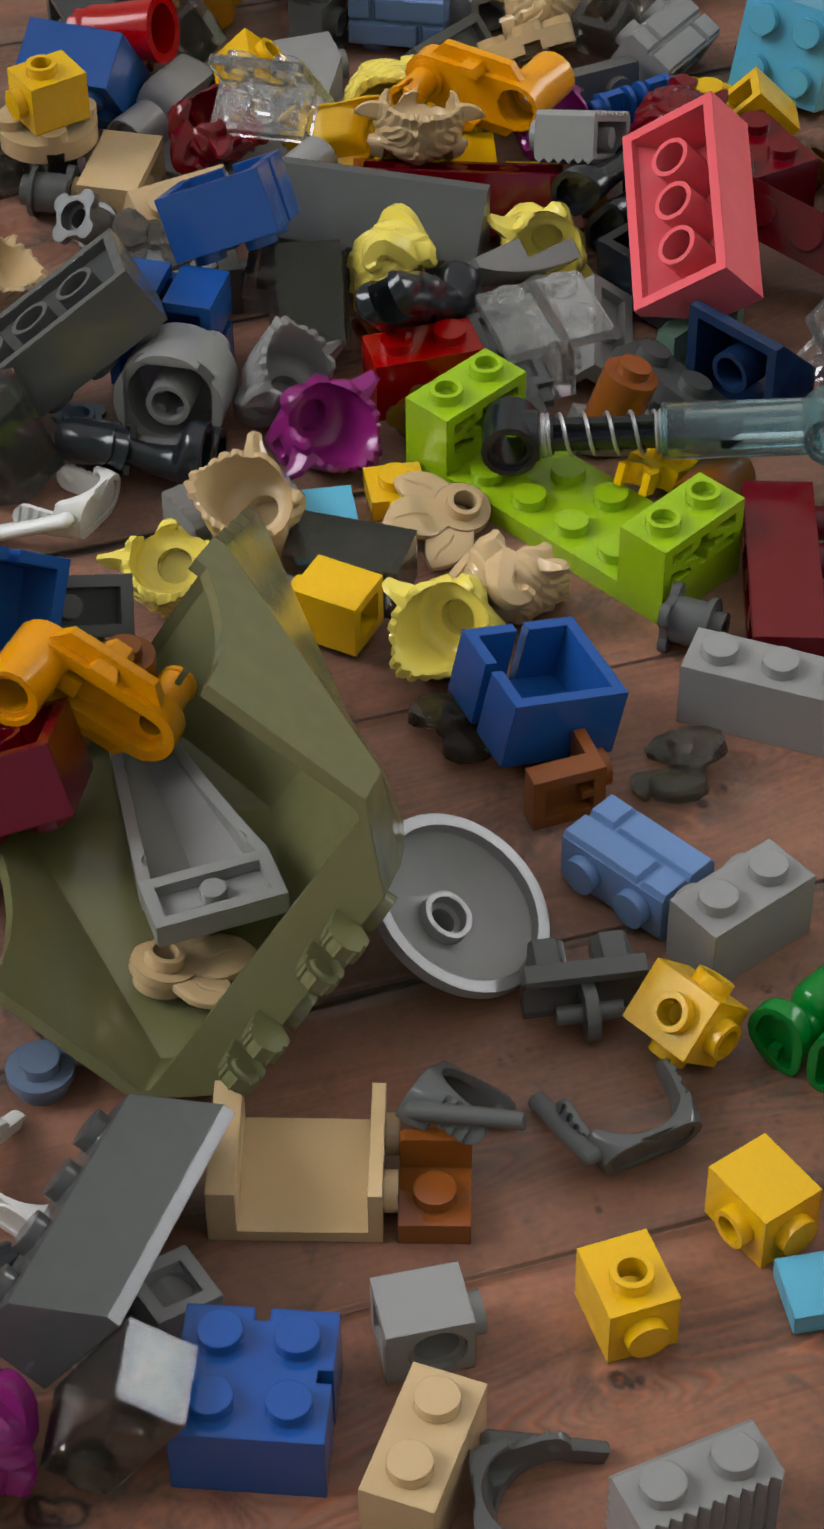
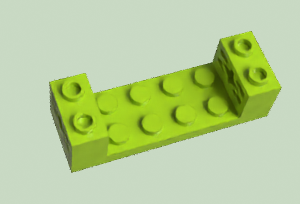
(602, 529)

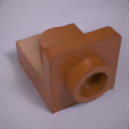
(568, 786)
(434, 1188)

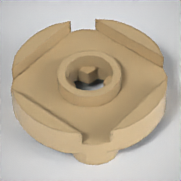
(530, 39)
(71, 140)

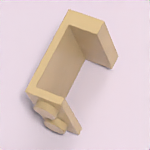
(302, 1175)

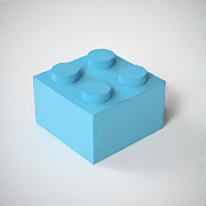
(786, 45)

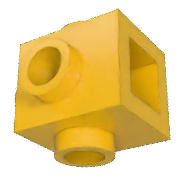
(687, 1013)

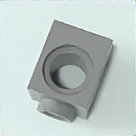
(425, 1319)

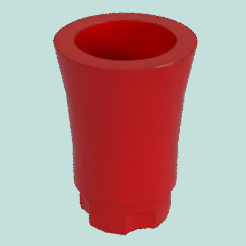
(147, 24)

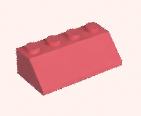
(692, 211)

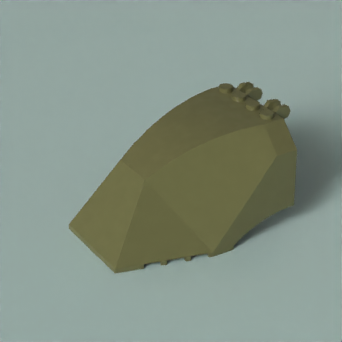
(293, 770)

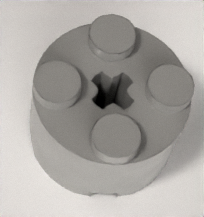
(175, 381)

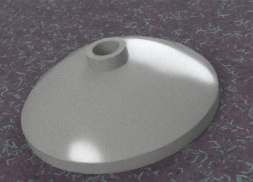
(463, 908)

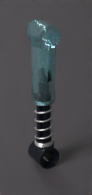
(676, 431)

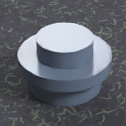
(40, 1072)

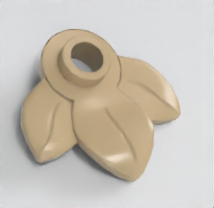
(431, 509)
(190, 969)

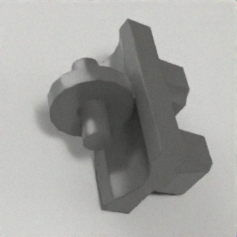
(582, 989)

